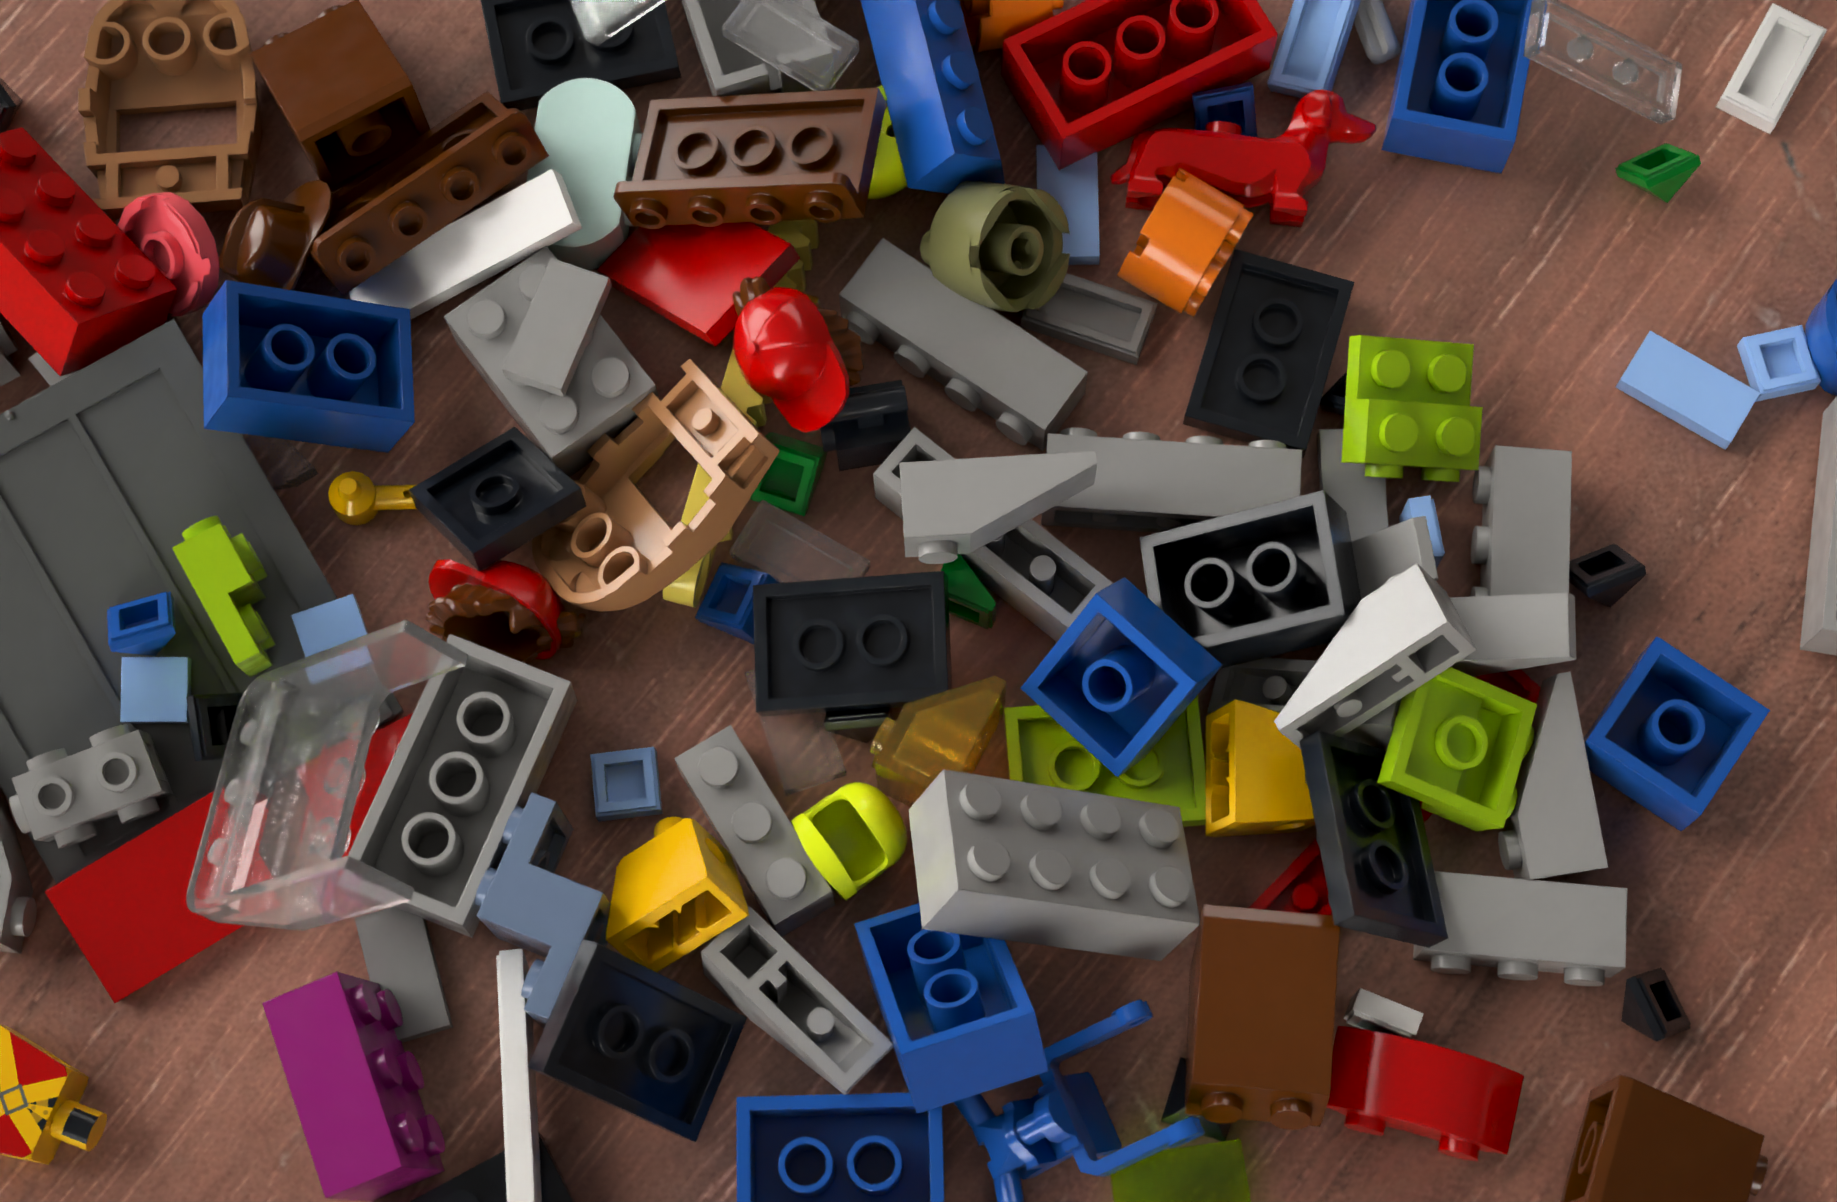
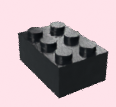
(1257, 578)

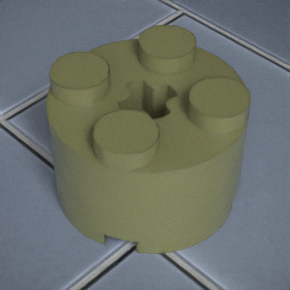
(998, 245)

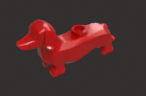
(1245, 166)

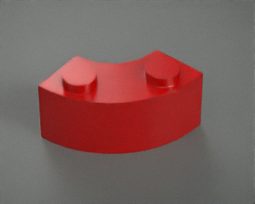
(1424, 1091)

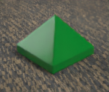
(1660, 170)

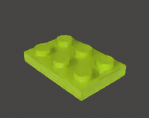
(1169, 774)

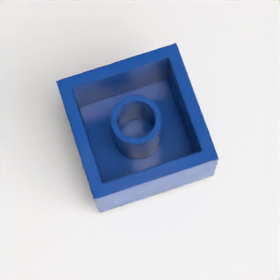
(1120, 676)
(1671, 734)

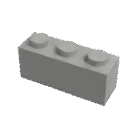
(1523, 521)
(755, 831)
(1529, 928)

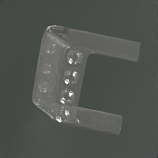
(294, 782)

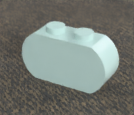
(593, 145)

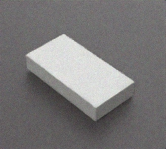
(1771, 68)

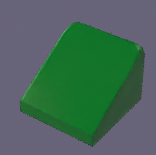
(792, 475)
(968, 596)

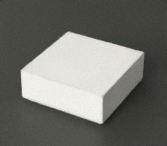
(1382, 1015)

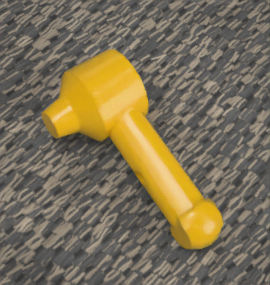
(358, 500)

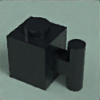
(868, 425)

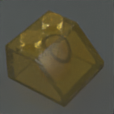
(935, 735)

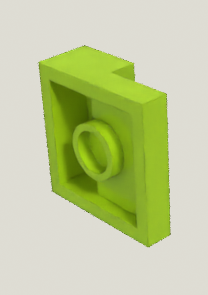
(1410, 408)
(226, 581)
(1460, 749)

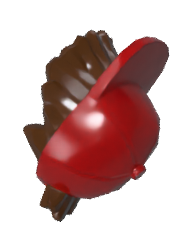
(795, 352)
(501, 609)

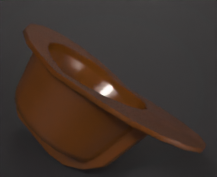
(273, 237)

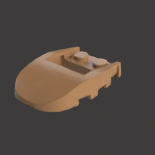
(168, 60)
(619, 543)

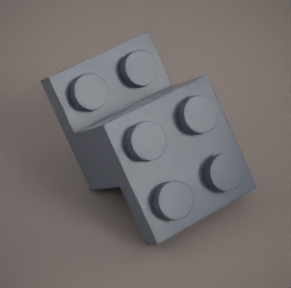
(536, 907)

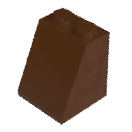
(341, 93)
(1261, 1016)
(1660, 1149)

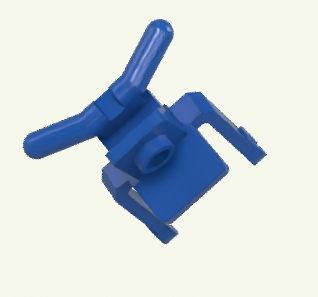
(1065, 1118)

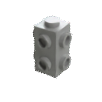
(73, 792)

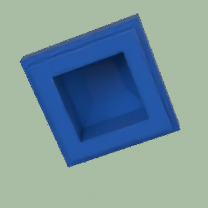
(1226, 104)
(142, 625)

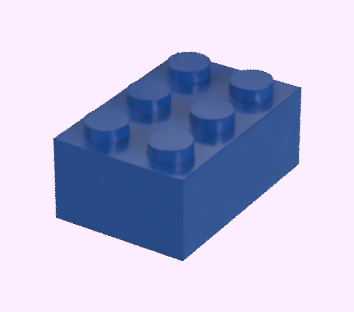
(1460, 82)
(307, 367)
(950, 1008)
(838, 1149)

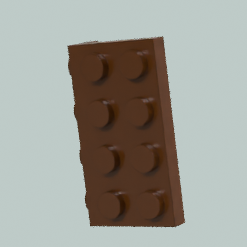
(755, 159)
(424, 189)

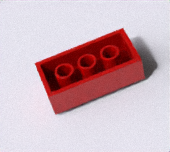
(1128, 66)
(66, 267)

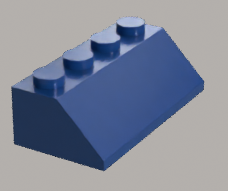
(933, 93)

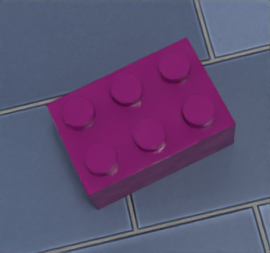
(355, 1087)

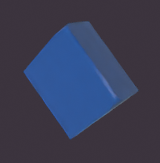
(730, 600)

